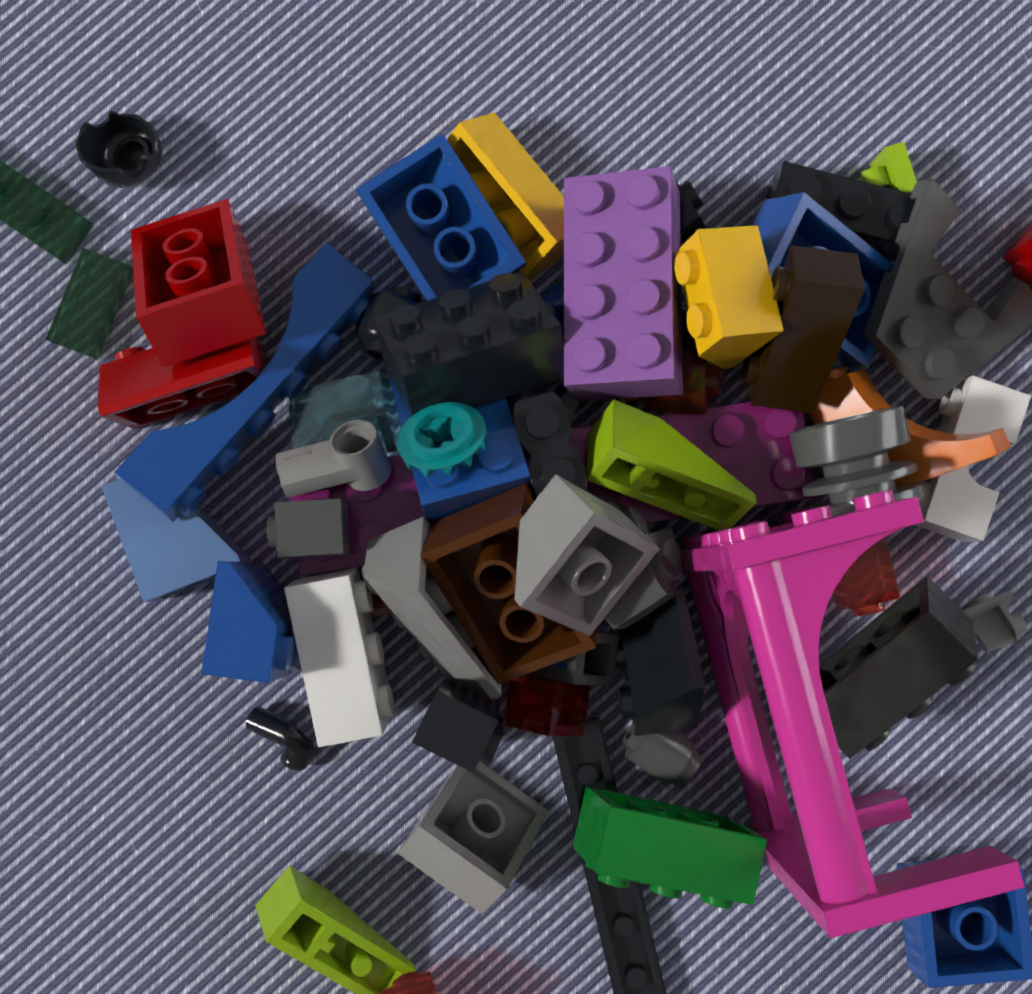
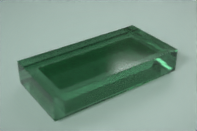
(90, 304)

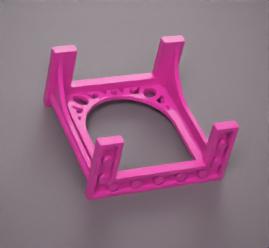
(779, 589)

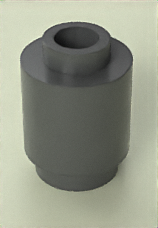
(664, 755)

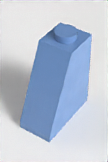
(165, 553)

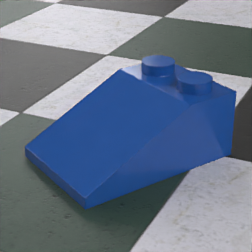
(491, 471)

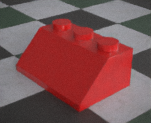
(141, 391)

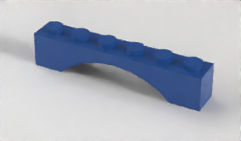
(180, 461)

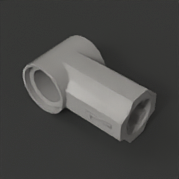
(350, 457)

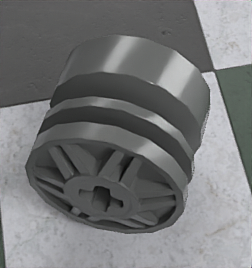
(855, 458)

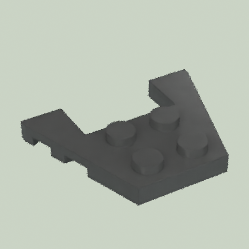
(924, 315)

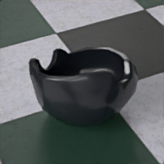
(120, 149)

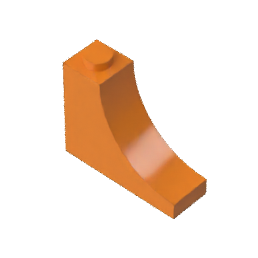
(930, 449)

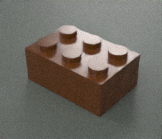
(476, 569)

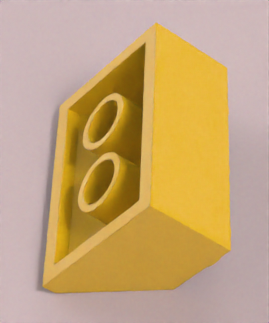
(514, 189)

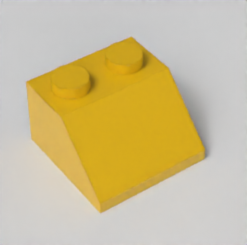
(727, 293)

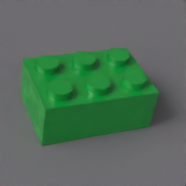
(668, 848)

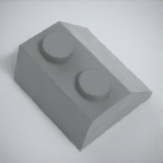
(576, 556)
(474, 835)

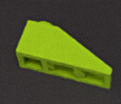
(662, 468)
(327, 935)

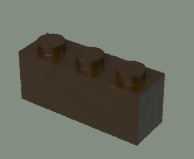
(816, 305)

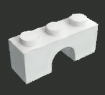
(954, 500)

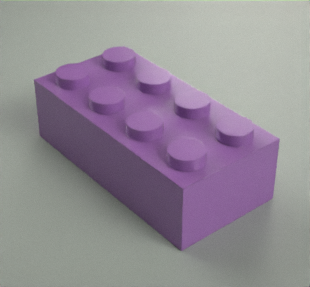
(622, 285)

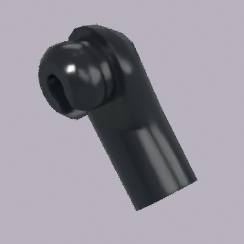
(283, 733)

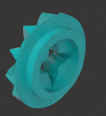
(434, 425)

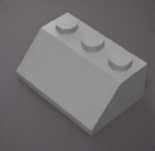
(418, 604)

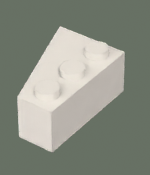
(340, 656)

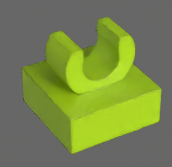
(891, 169)

